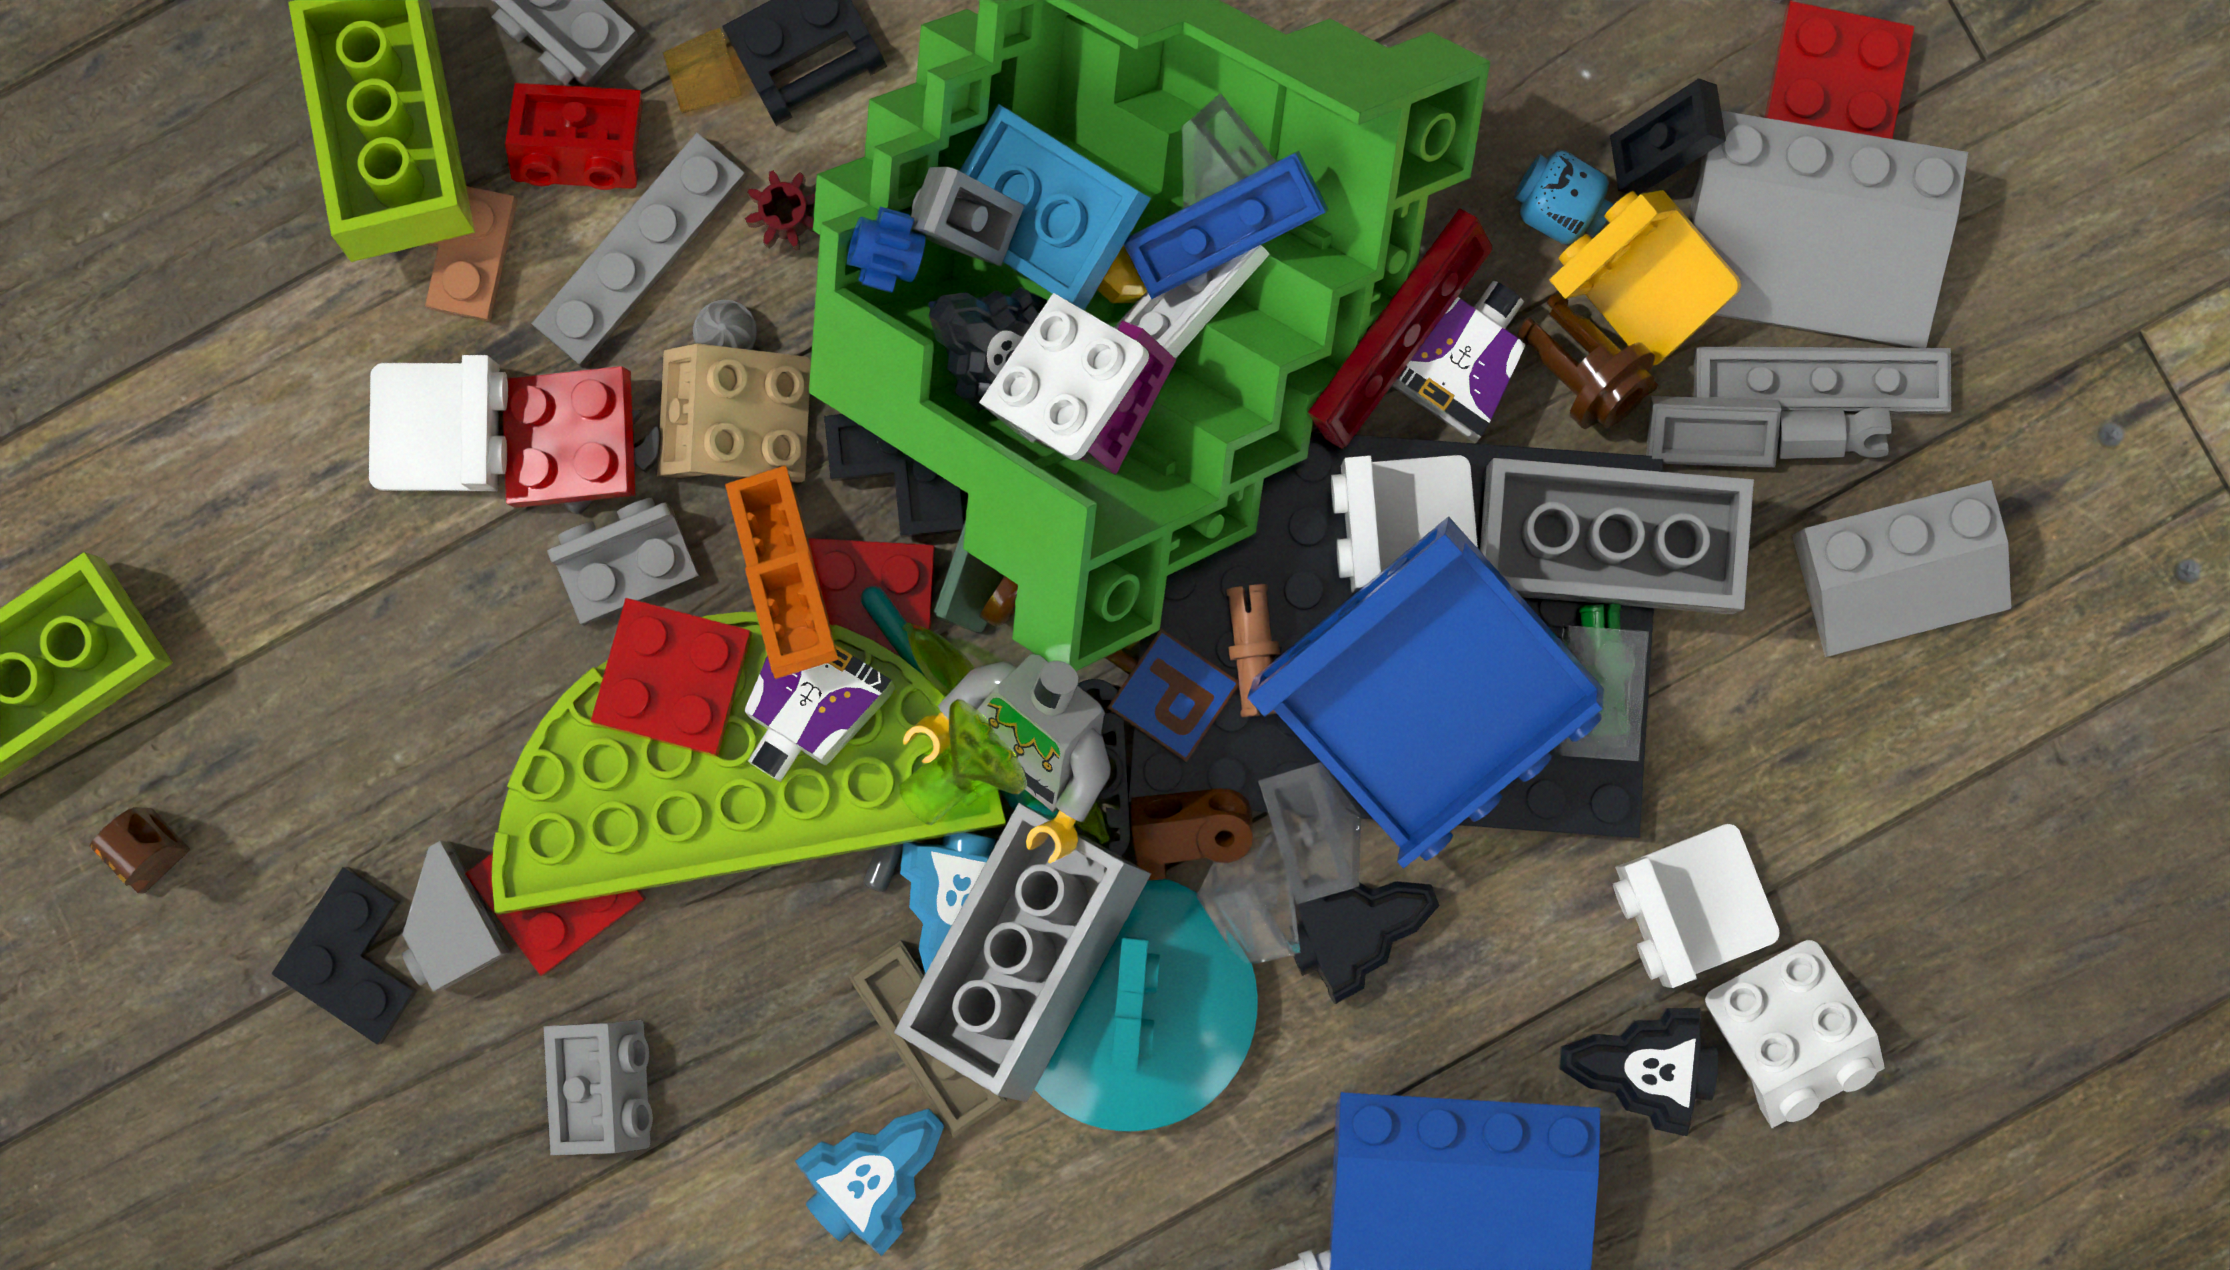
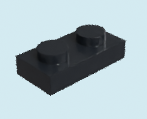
(1668, 137)

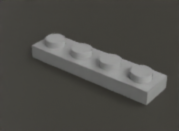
(639, 249)

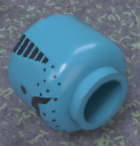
(1563, 197)

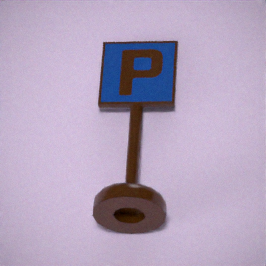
(1168, 693)

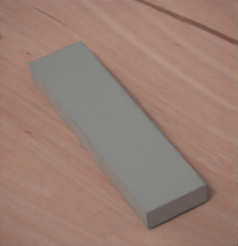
(1828, 377)

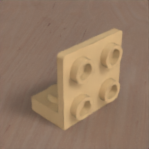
(733, 412)

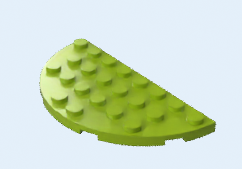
(627, 813)

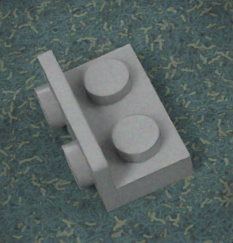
(576, 35)
(623, 560)
(597, 1087)

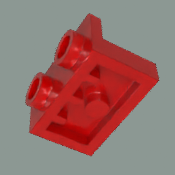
(574, 136)

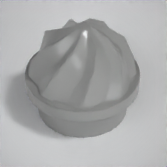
(725, 325)

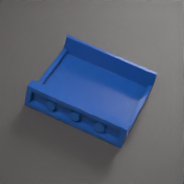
(1431, 692)

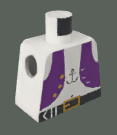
(1466, 362)
(813, 710)

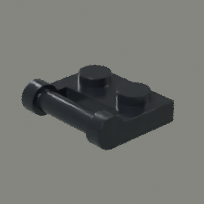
(792, 30)

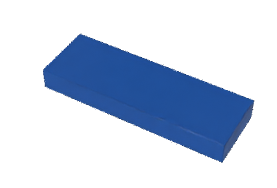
(1225, 224)

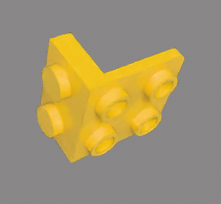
(1648, 273)

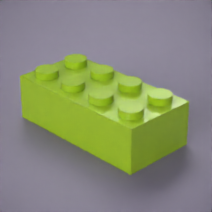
(381, 124)
(68, 656)

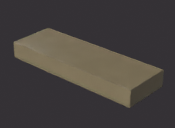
(887, 989)

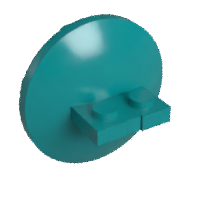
(1157, 1022)

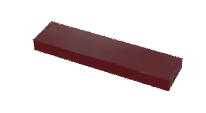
(1401, 329)

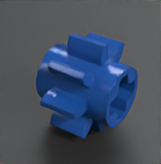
(886, 249)

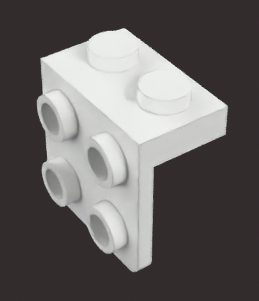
(1065, 378)
(437, 425)
(1395, 506)
(1696, 905)
(1796, 1032)

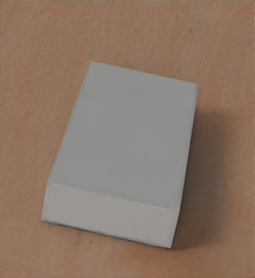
(1713, 431)

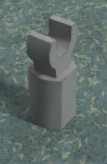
(1833, 433)

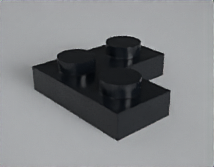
(924, 498)
(330, 959)

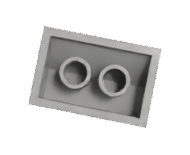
(1906, 568)

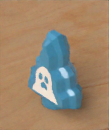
(941, 883)
(870, 1178)

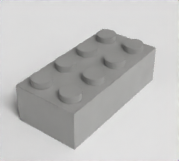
(1618, 535)
(1021, 957)

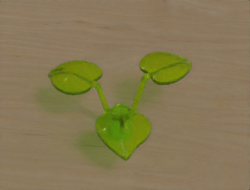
(975, 747)

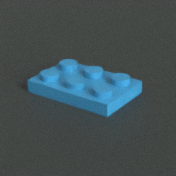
(1071, 211)

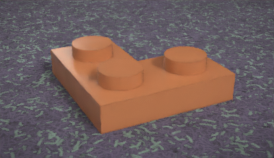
(471, 265)

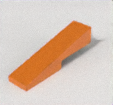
(781, 572)

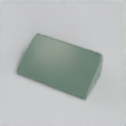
(966, 590)

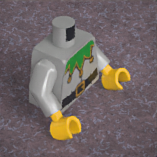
(1049, 729)

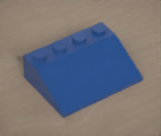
(1462, 1184)

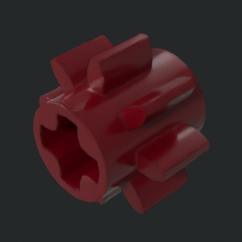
(767, 205)

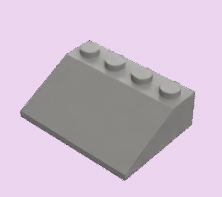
(1830, 227)

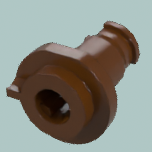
(1606, 381)

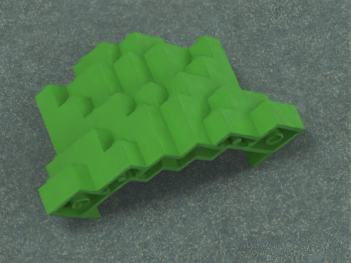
(1117, 88)

